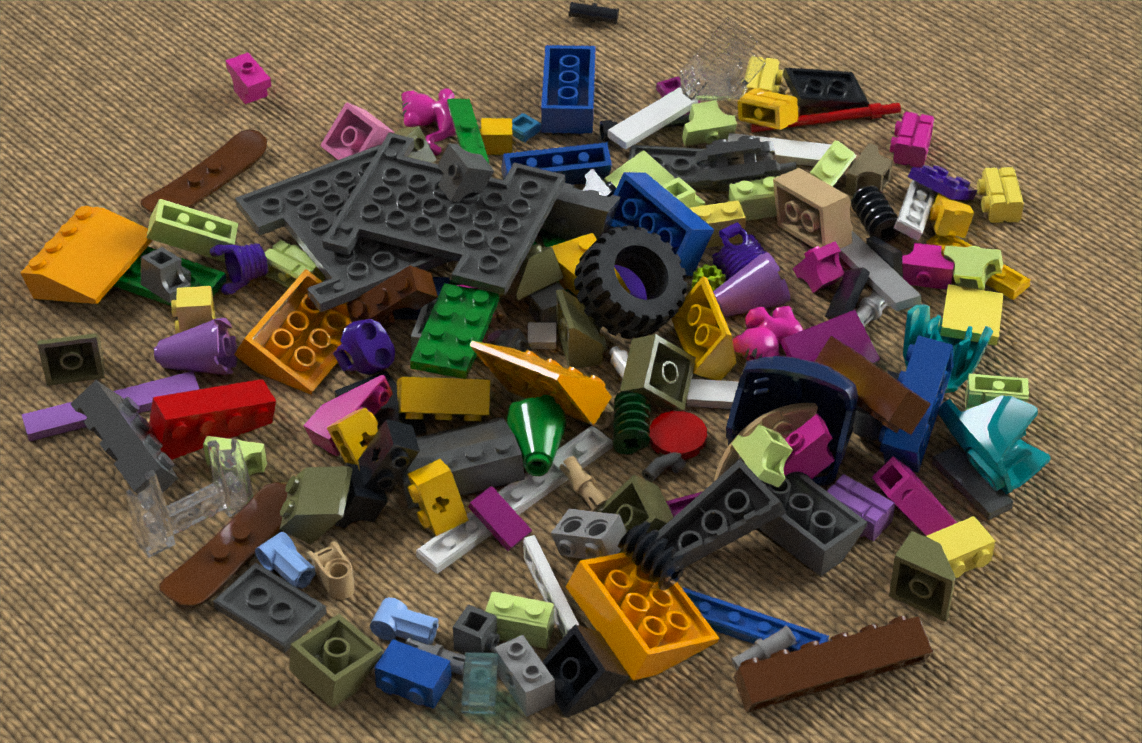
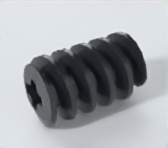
(875, 213)
(652, 556)

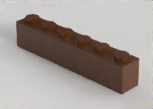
(877, 390)
(831, 663)

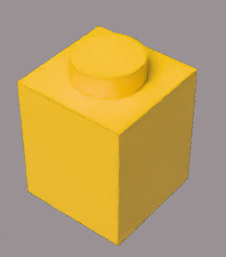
(497, 135)

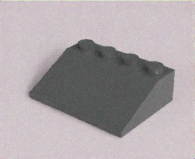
(476, 453)

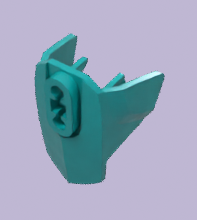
(965, 352)
(993, 440)

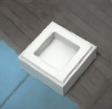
(542, 335)

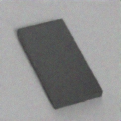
(676, 160)

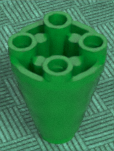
(538, 431)

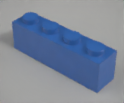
(570, 161)

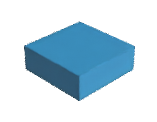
(525, 127)

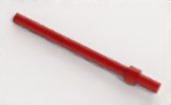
(873, 111)

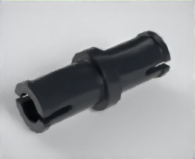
(593, 12)

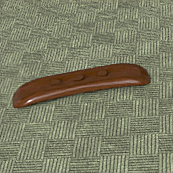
(212, 173)
(228, 550)

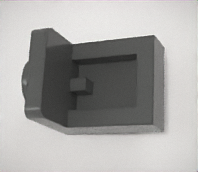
(509, 338)

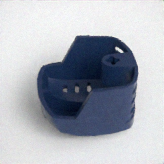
(785, 381)

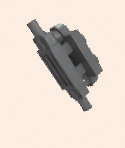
(736, 162)

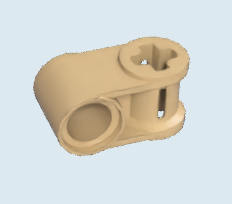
(333, 571)

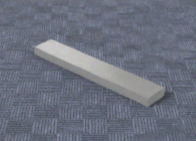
(882, 277)

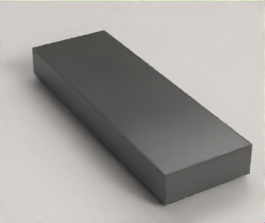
(959, 471)

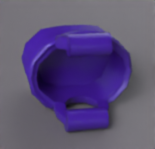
(735, 257)
(242, 264)
(368, 347)

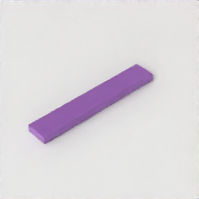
(64, 417)

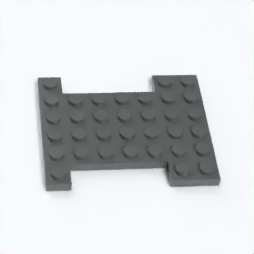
(308, 208)
(484, 232)

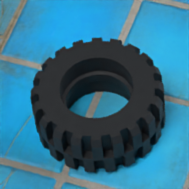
(653, 264)

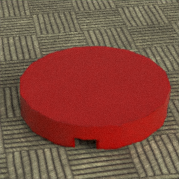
(678, 433)

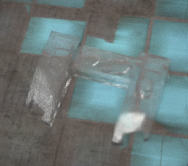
(157, 523)

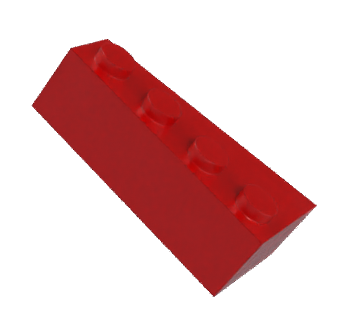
(223, 411)

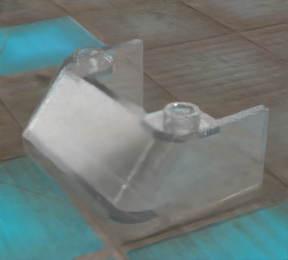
(722, 65)

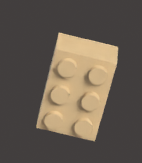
(812, 209)

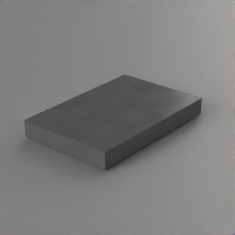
(270, 607)

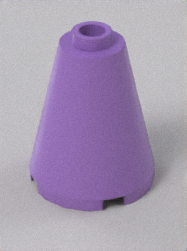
(753, 287)
(199, 349)

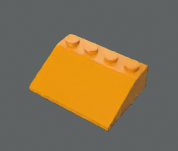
(85, 257)
(296, 339)
(533, 377)
(637, 619)

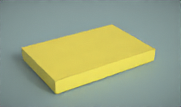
(971, 308)

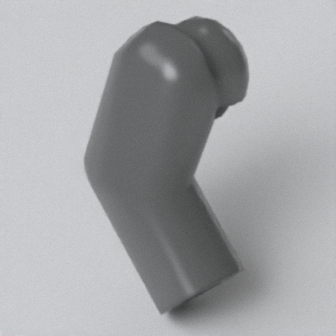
(661, 463)

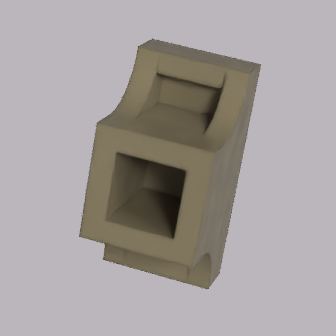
(868, 170)

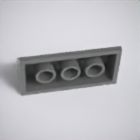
(816, 524)

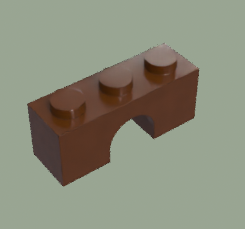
(405, 289)

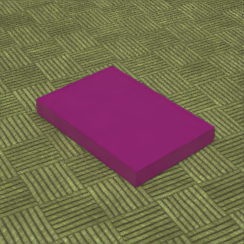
(845, 328)

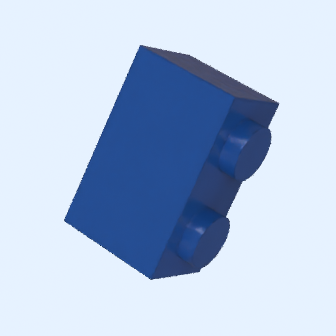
(413, 674)

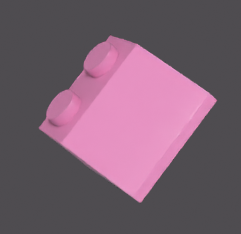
(354, 132)

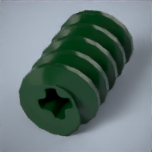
(631, 422)

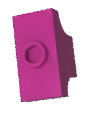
(248, 78)
(820, 267)
(927, 267)
(809, 448)

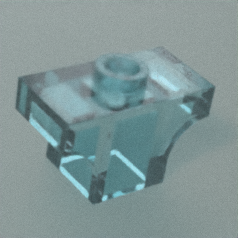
(480, 684)

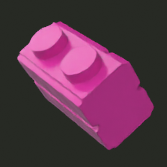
(912, 139)

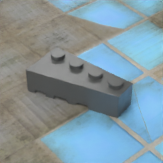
(581, 213)
(125, 436)
(721, 514)

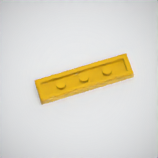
(1009, 282)

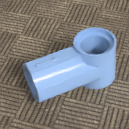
(281, 555)
(396, 620)

